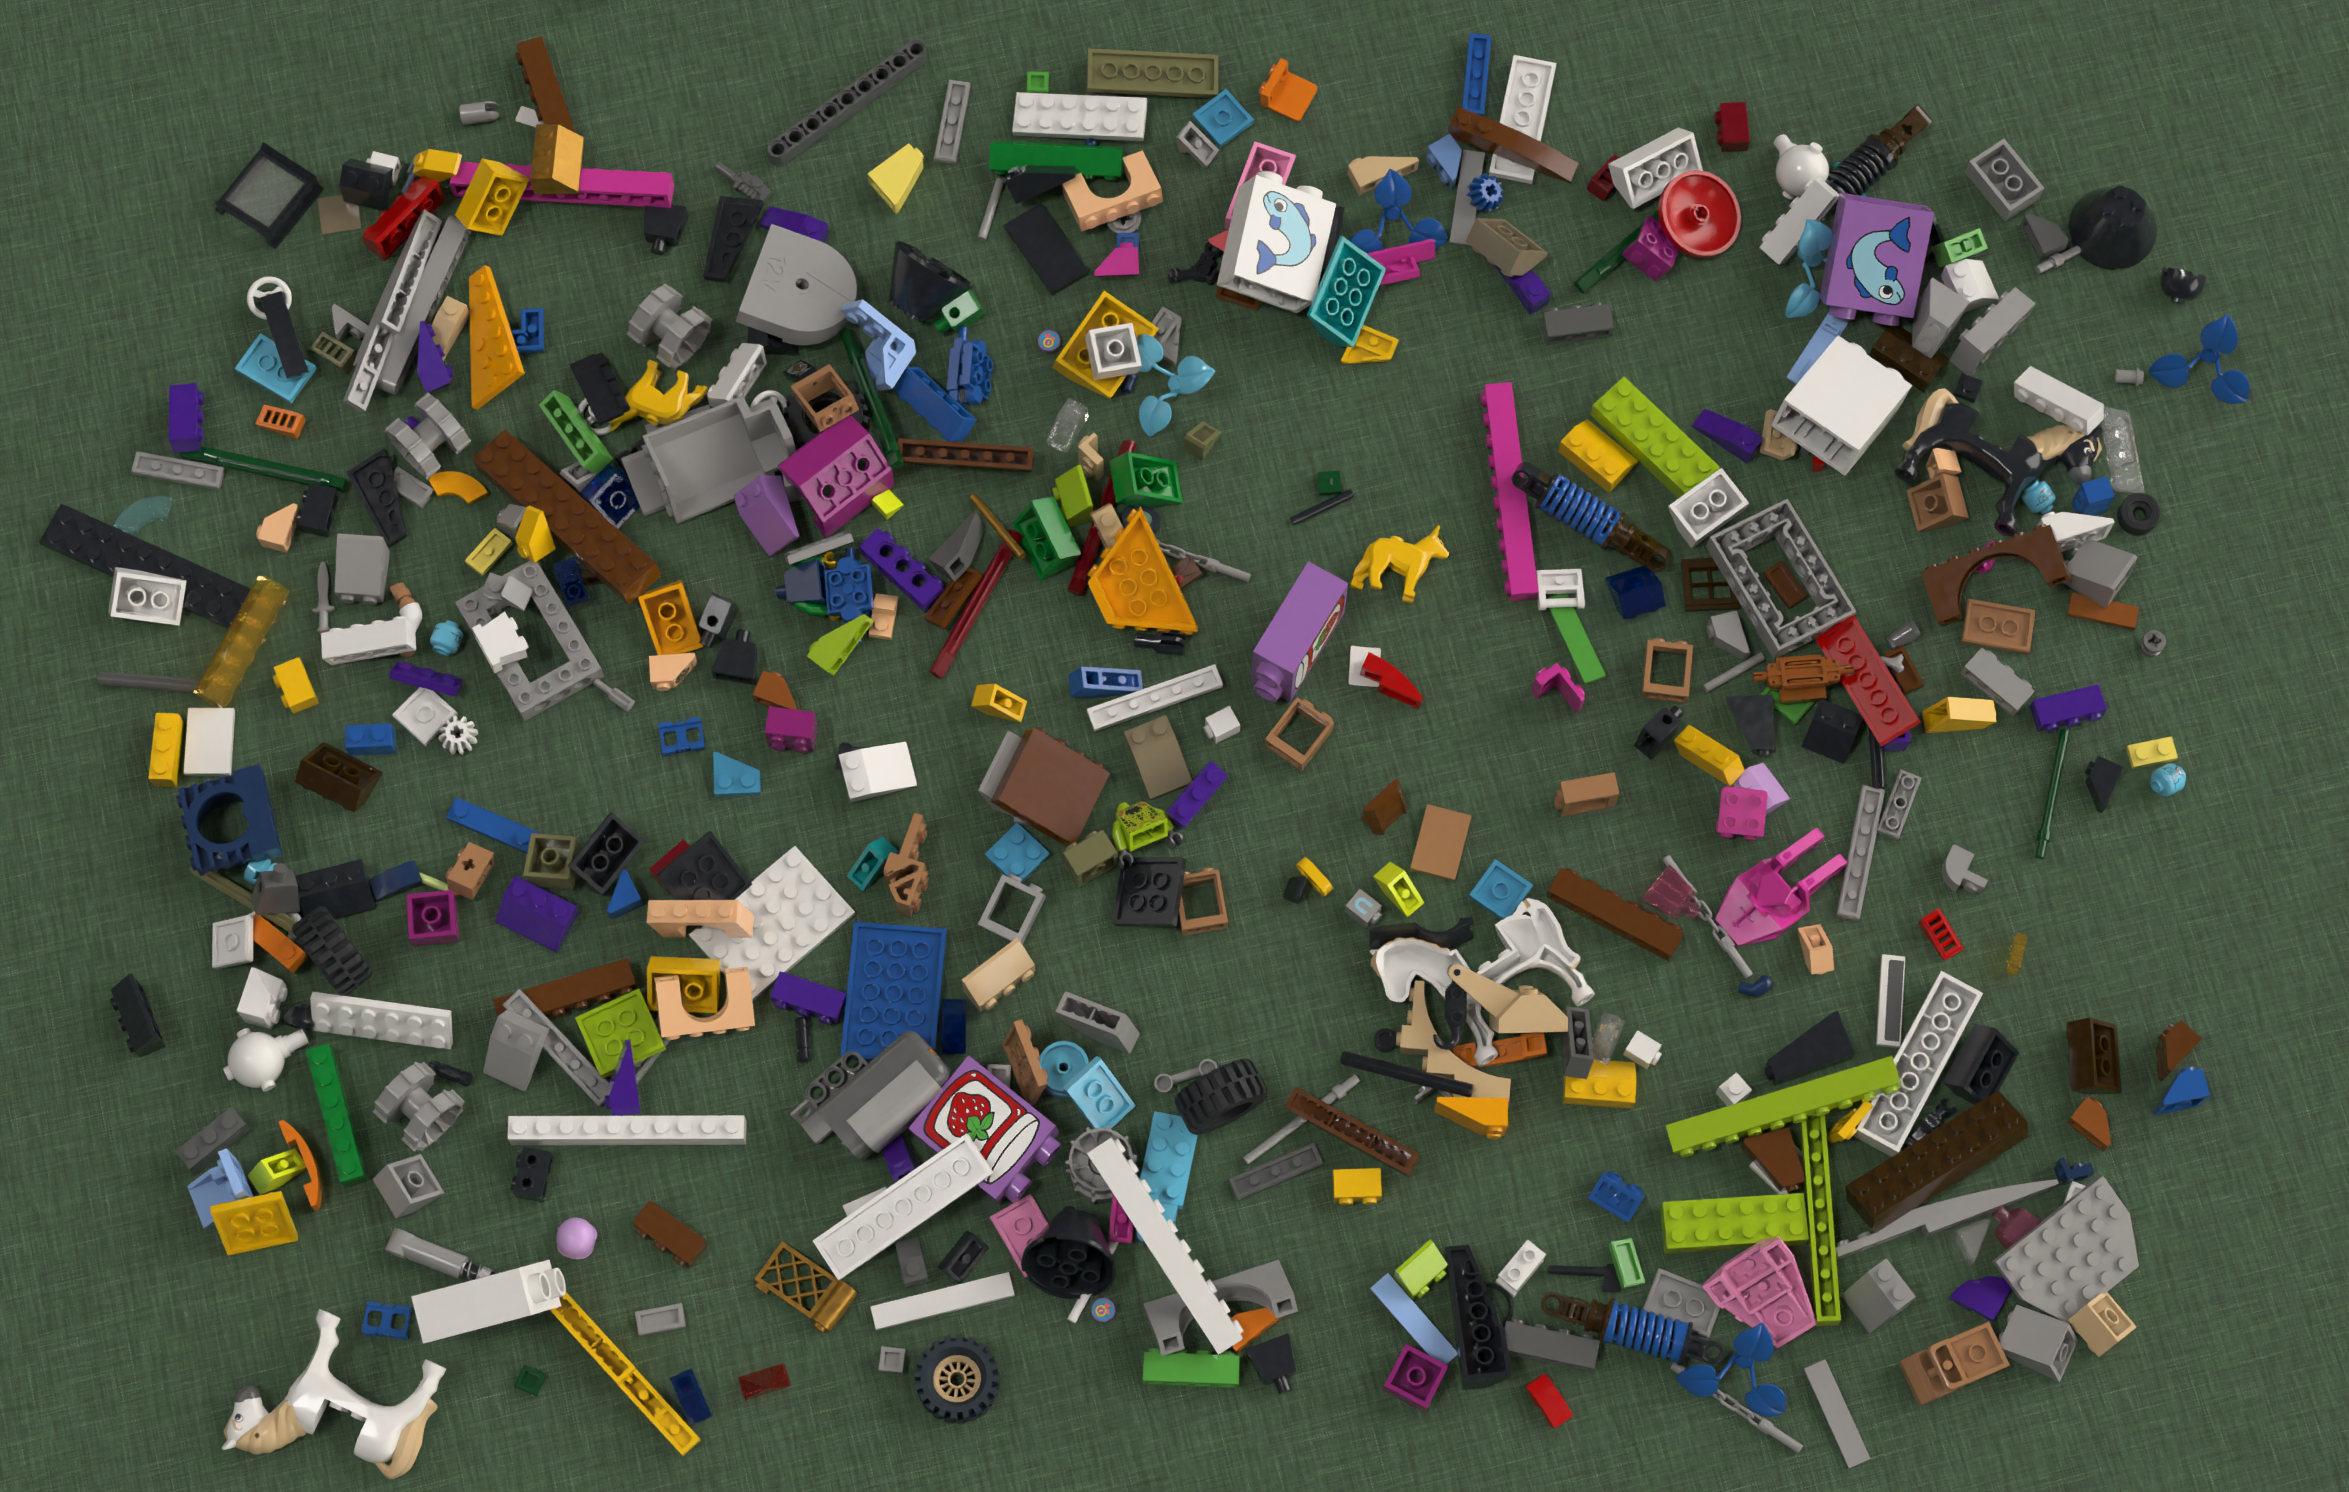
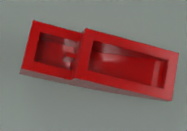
(1390, 680)

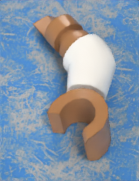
(408, 608)

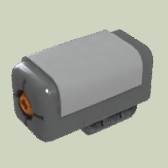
(880, 1096)

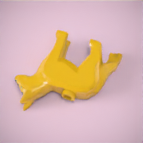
(656, 407)
(1402, 558)

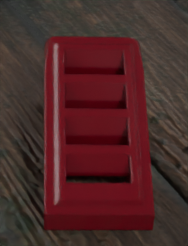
(1598, 186)

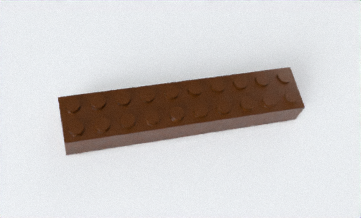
(568, 516)

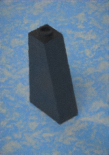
(1812, 1051)

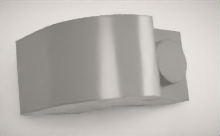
(1956, 873)

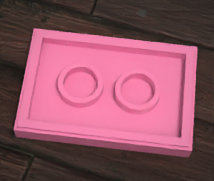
(1019, 1226)

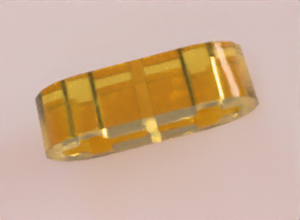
(2016, 954)

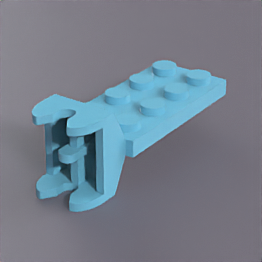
(1168, 1162)

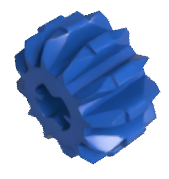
(1485, 193)

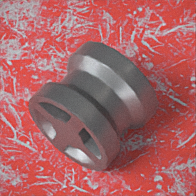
(2149, 647)

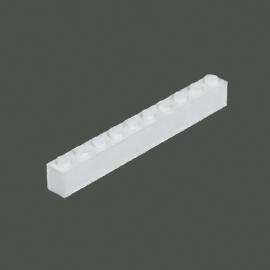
(627, 1130)
(1165, 1245)

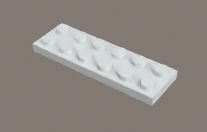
(1524, 110)
(1080, 116)
(381, 1020)

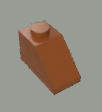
(773, 691)
(2092, 1123)

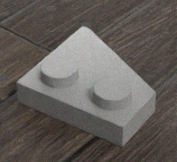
(1168, 333)

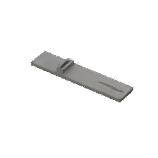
(1465, 212)
(1837, 1413)

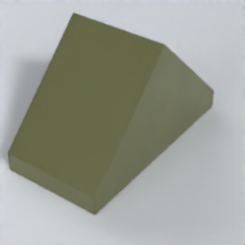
(1201, 440)

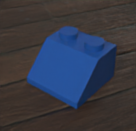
(2184, 1092)

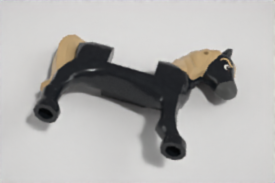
(2017, 469)

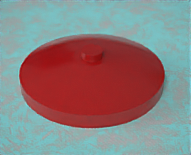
(1699, 214)

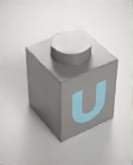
(1363, 909)

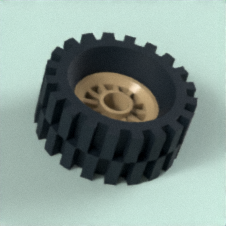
(958, 1352)

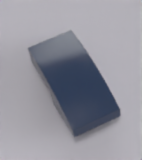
(395, 879)

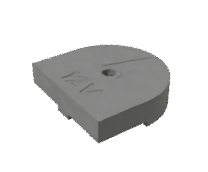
(798, 289)

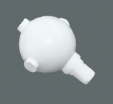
(1798, 166)
(259, 1058)

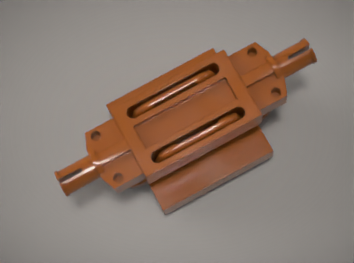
(1802, 677)

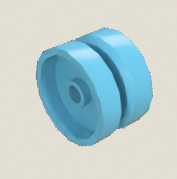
(1062, 1055)

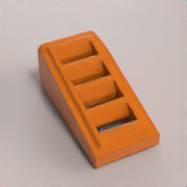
(292, 432)

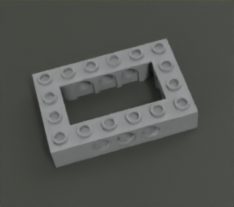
(1783, 523)
(558, 684)

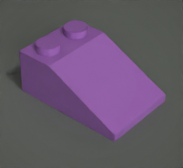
(767, 512)

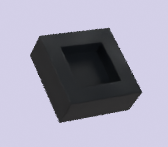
(1967, 388)

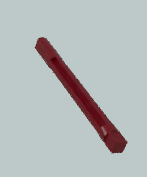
(1093, 540)
(973, 608)

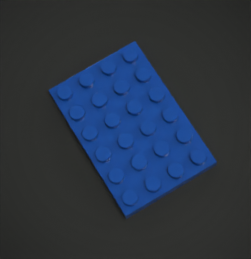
(892, 986)

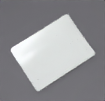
(1357, 658)

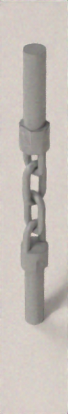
(1211, 564)
(1725, 942)
(1764, 1424)

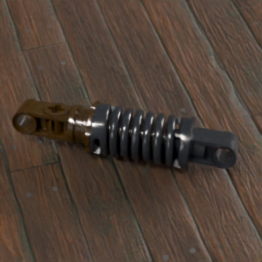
(1876, 156)

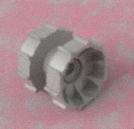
(679, 334)
(436, 428)
(409, 1097)
(1082, 1170)

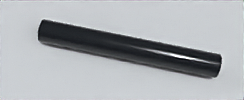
(1325, 505)

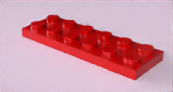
(1871, 684)

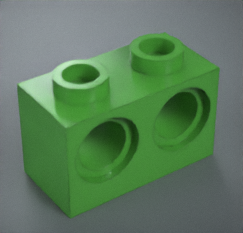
(1959, 247)

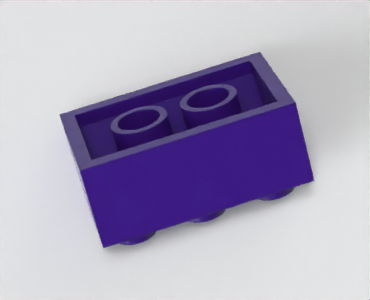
(536, 914)

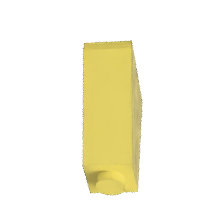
(897, 176)

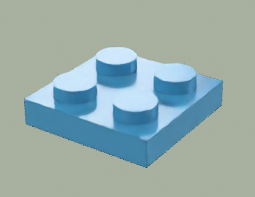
(1223, 118)
(1017, 853)
(1500, 890)

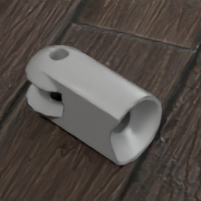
(475, 112)

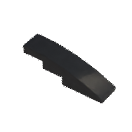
(284, 335)

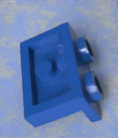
(1617, 1195)

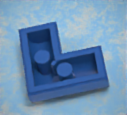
(531, 336)

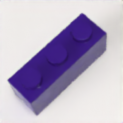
(185, 417)
(2068, 708)
(1195, 795)
(808, 998)

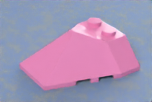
(1764, 1288)

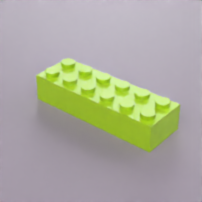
(1652, 438)
(1732, 1222)

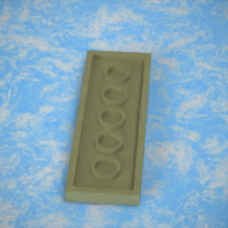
(1152, 73)

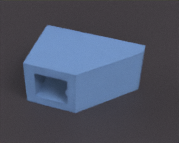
(1445, 157)

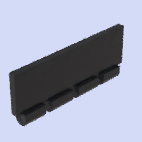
(600, 388)

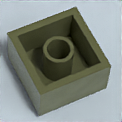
(1090, 858)
(549, 861)

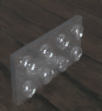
(2121, 451)

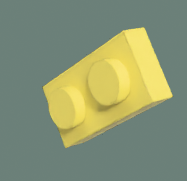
(488, 552)
(2151, 752)

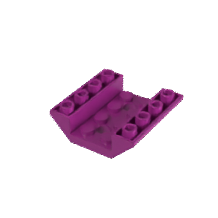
(833, 461)

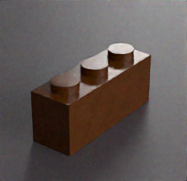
(669, 1234)

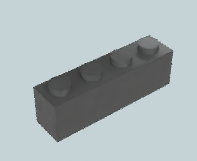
(1551, 1346)

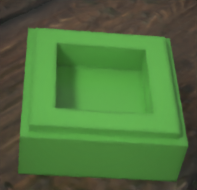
(1038, 82)

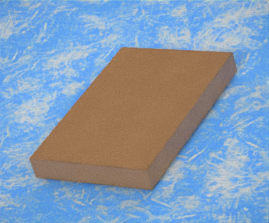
(1998, 626)
(1440, 842)

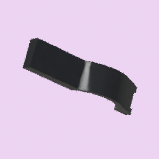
(1448, 939)

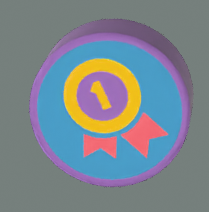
(1049, 342)
(1103, 1310)

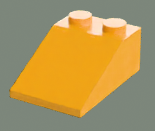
(670, 619)
(1477, 1114)

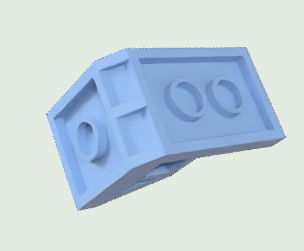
(889, 350)
(219, 1185)

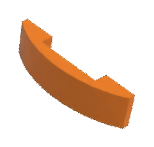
(1509, 1050)
(314, 1188)

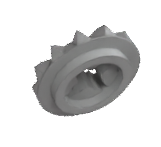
(1129, 226)

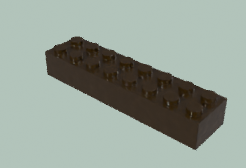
(1936, 1161)

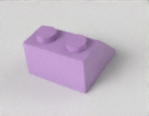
(1761, 778)

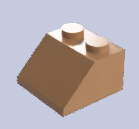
(1937, 503)

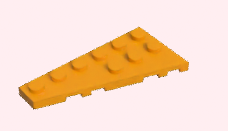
(492, 345)

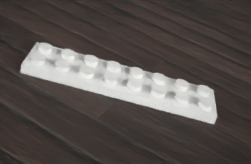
(903, 1206)

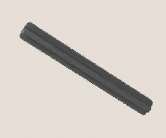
(147, 681)

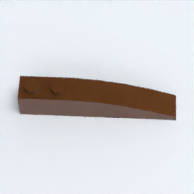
(1510, 144)
(1353, 1132)

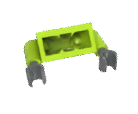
(1139, 826)

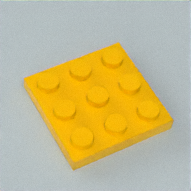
(254, 1223)

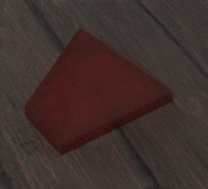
(764, 1381)

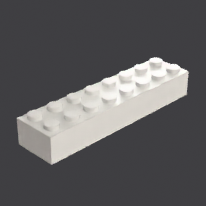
(1919, 1063)

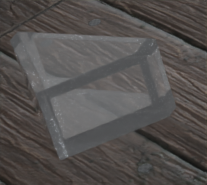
(1970, 1239)

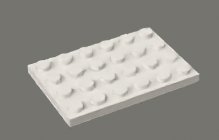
(792, 917)

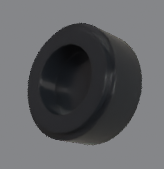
(1385, 1040)

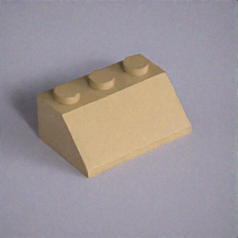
(998, 975)

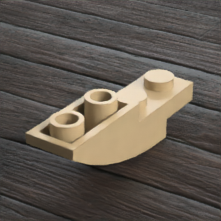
(1106, 524)

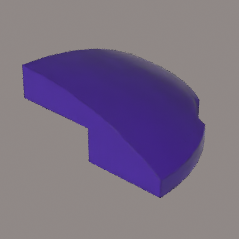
(1982, 1295)

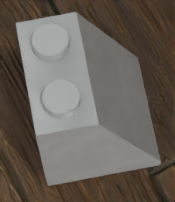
(1936, 317)
(361, 568)
(2099, 570)
(1878, 1296)
(2038, 1342)

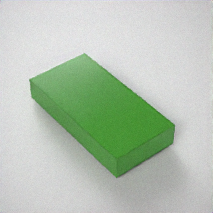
(1626, 1263)

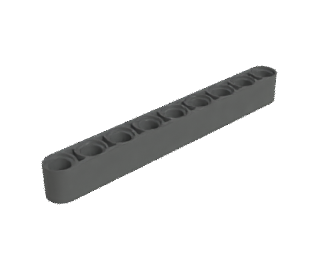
(850, 93)

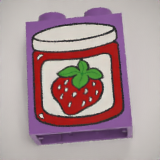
(1298, 633)
(998, 1122)

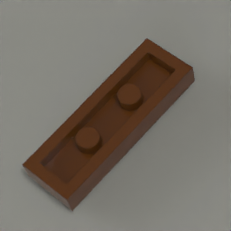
(952, 598)

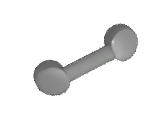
(1164, 1082)

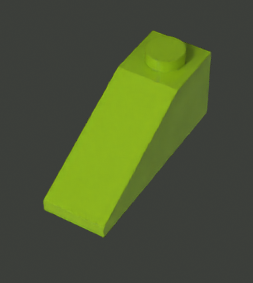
(837, 645)

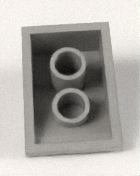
(514, 1049)

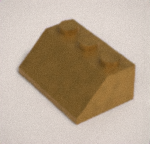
(556, 160)

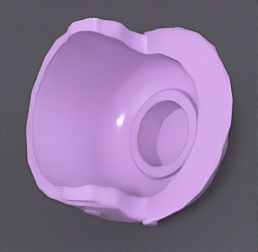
(576, 1238)

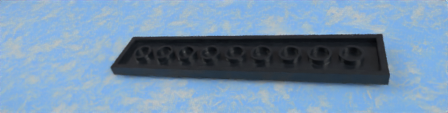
(108, 547)

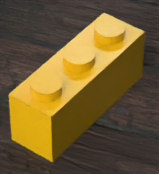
(166, 750)
(1709, 755)

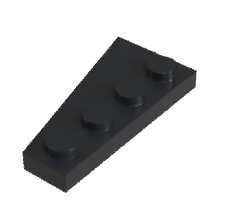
(730, 231)
(379, 494)

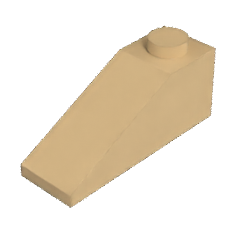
(1369, 171)
(449, 323)

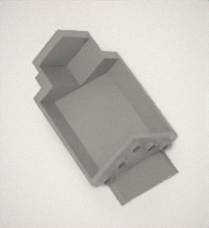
(708, 458)

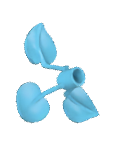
(1813, 240)
(1192, 376)

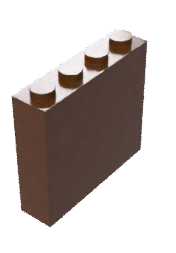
(1050, 786)

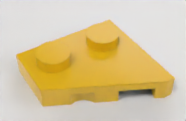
(1370, 347)
(1846, 1125)

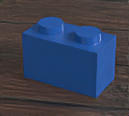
(2093, 497)
(370, 739)

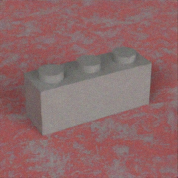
(1998, 681)

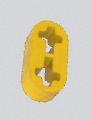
(1314, 876)

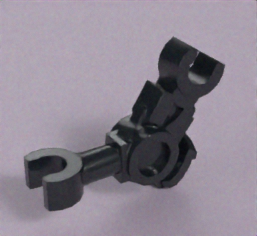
(1200, 271)
(1930, 1122)

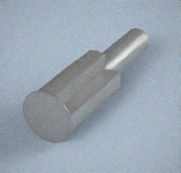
(615, 695)

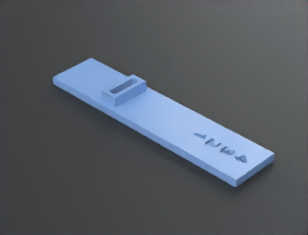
(1824, 336)
(1413, 1319)

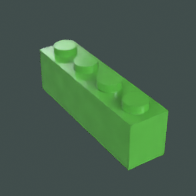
(575, 432)
(1191, 1369)

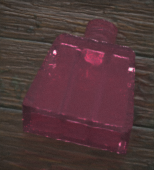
(1672, 895)
(2013, 1225)

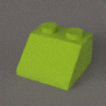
(1074, 497)
(1421, 1270)

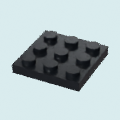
(704, 873)
(1149, 892)

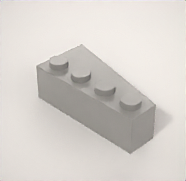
(1991, 330)

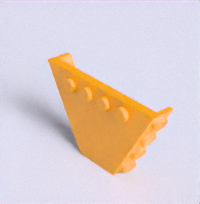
(1137, 584)

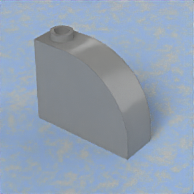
(1098, 1022)

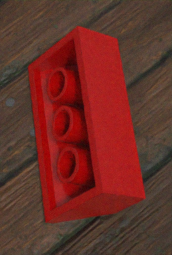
(398, 222)

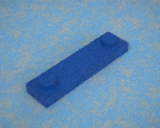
(1476, 73)
(490, 825)

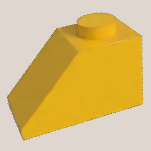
(436, 164)
(534, 535)
(998, 702)

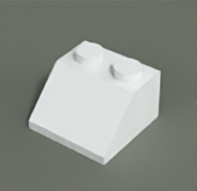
(1971, 282)

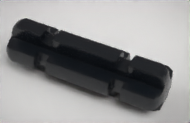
(803, 1039)
(451, 1073)

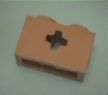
(470, 870)

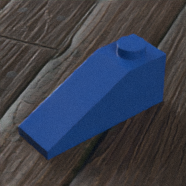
(1104, 682)

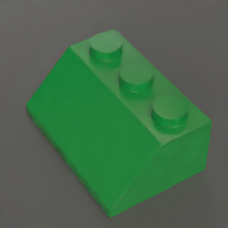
(1046, 537)

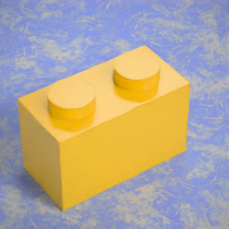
(295, 685)
(1357, 1186)

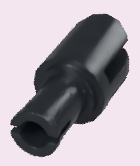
(1163, 642)

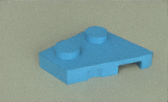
(734, 777)

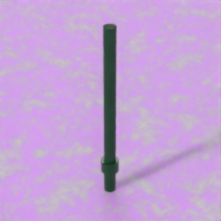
(2044, 834)

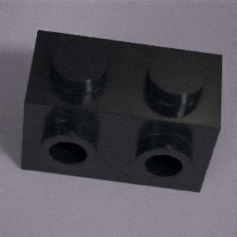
(532, 1174)

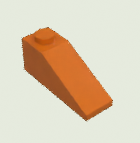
(277, 944)
(1253, 1324)

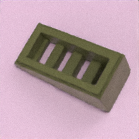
(345, 360)

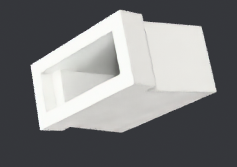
(500, 641)
(1520, 1268)

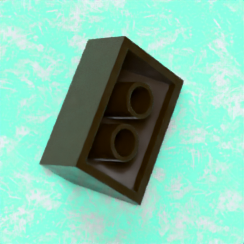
(1896, 352)
(337, 776)
(2093, 1057)

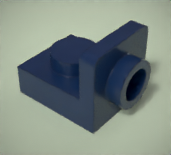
(2076, 1173)

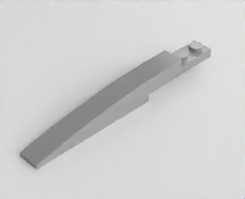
(391, 311)
(1944, 1215)

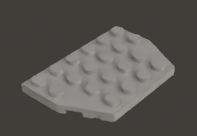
(2073, 1253)

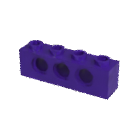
(922, 596)

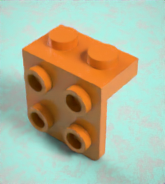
(1286, 92)

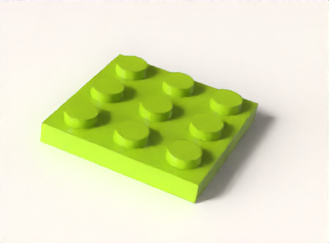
(618, 1021)

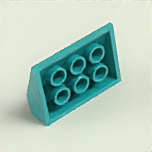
(1345, 294)

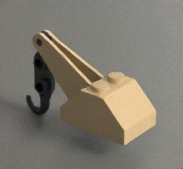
(1508, 1009)

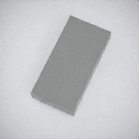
(412, 488)
(660, 1319)

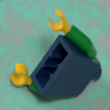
(806, 585)

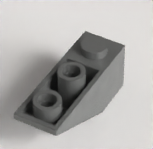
(959, 549)

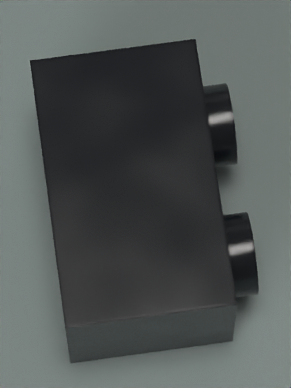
(318, 510)

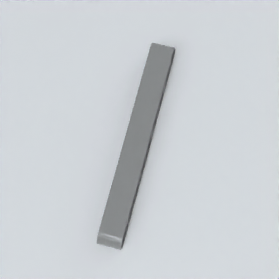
(424, 304)

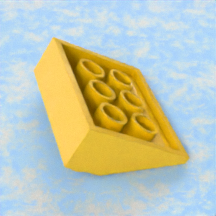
(1074, 358)

